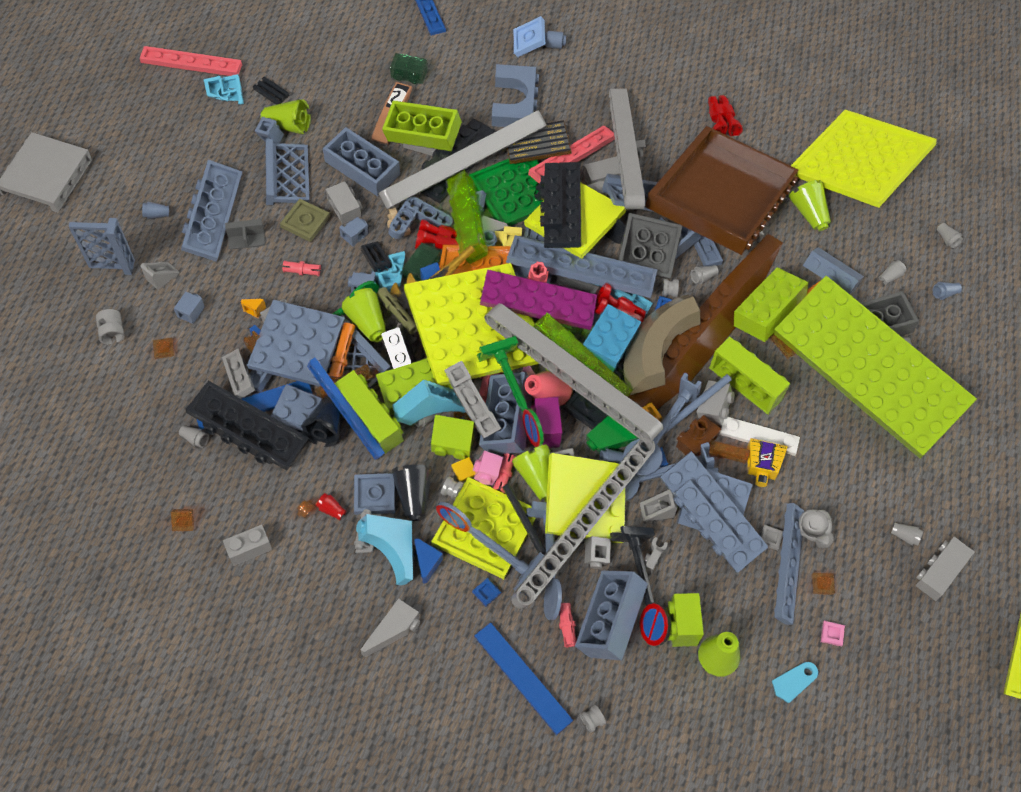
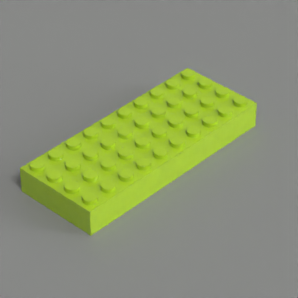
(874, 367)

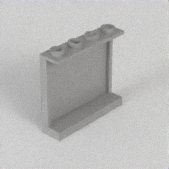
(45, 170)

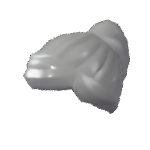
(817, 527)

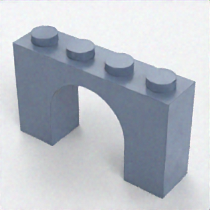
(519, 78)

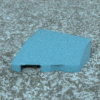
(219, 88)
(394, 274)

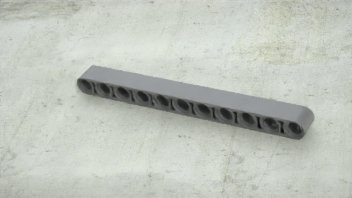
(626, 150)
(462, 159)
(575, 374)
(579, 527)

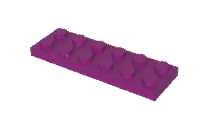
(538, 298)

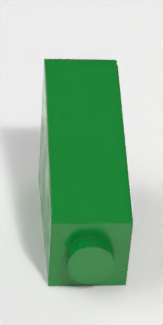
(609, 435)

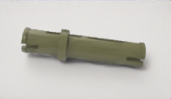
(385, 296)

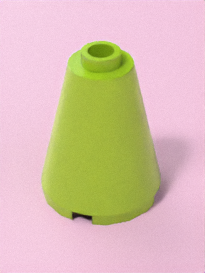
(289, 116)
(812, 204)
(365, 313)
(534, 469)
(720, 654)

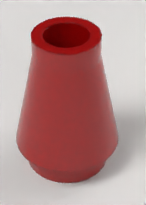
(330, 506)

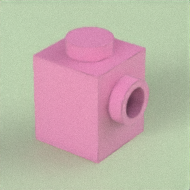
(487, 468)

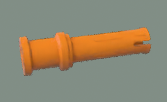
(339, 360)

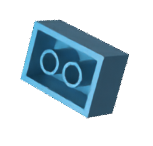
(612, 336)

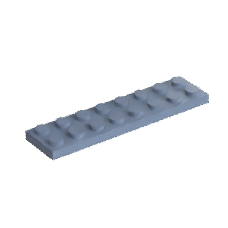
(589, 269)

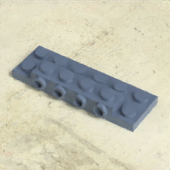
(210, 210)
(713, 512)

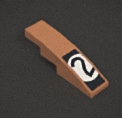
(399, 93)

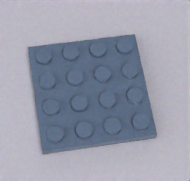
(293, 338)

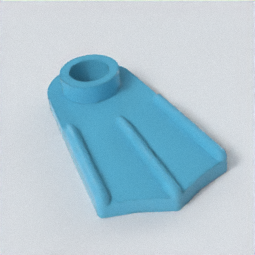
(794, 681)

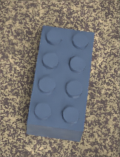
(361, 161)
(502, 404)
(611, 615)

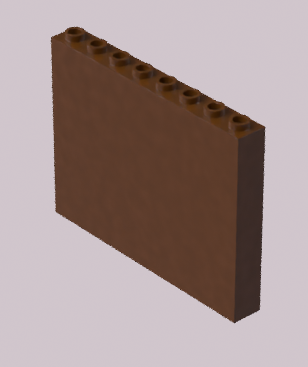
(723, 190)

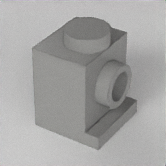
(601, 547)

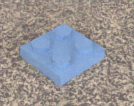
(529, 36)

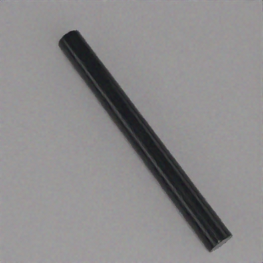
(524, 519)

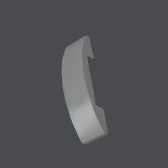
(471, 400)

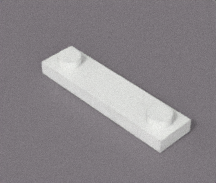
(744, 431)

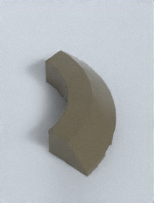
(655, 334)

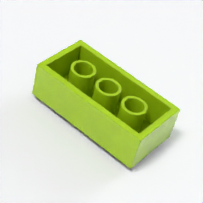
(422, 125)
(770, 304)
(749, 375)
(401, 380)
(371, 411)

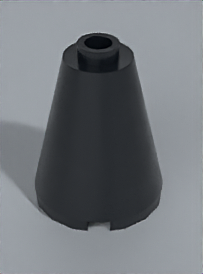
(323, 423)
(413, 489)

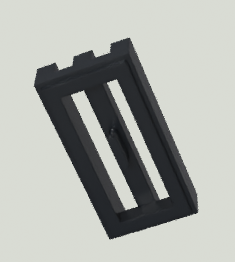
(263, 84)
(374, 266)

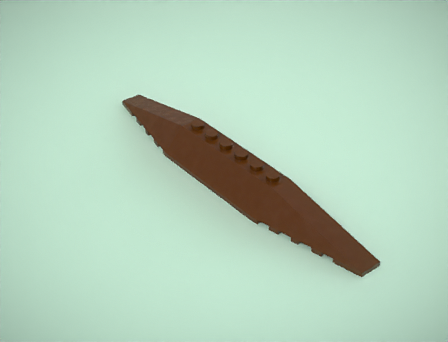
(698, 344)

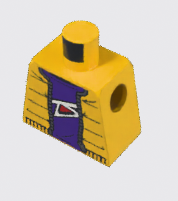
(764, 460)

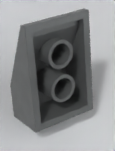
(894, 312)

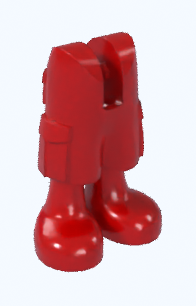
(723, 113)
(445, 235)
(623, 304)

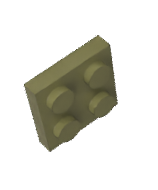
(305, 220)

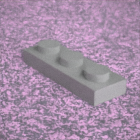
(238, 373)

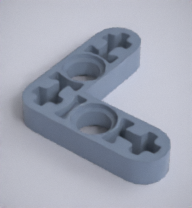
(413, 212)

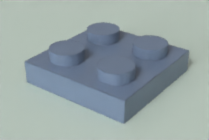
(294, 407)
(374, 493)

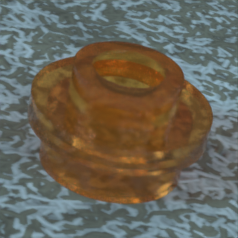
(304, 508)

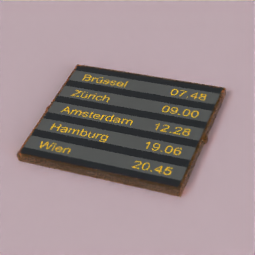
(545, 143)

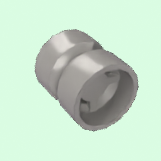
(109, 325)

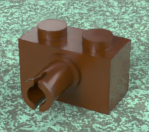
(700, 432)

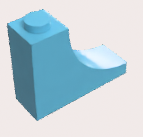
(425, 400)
(393, 539)

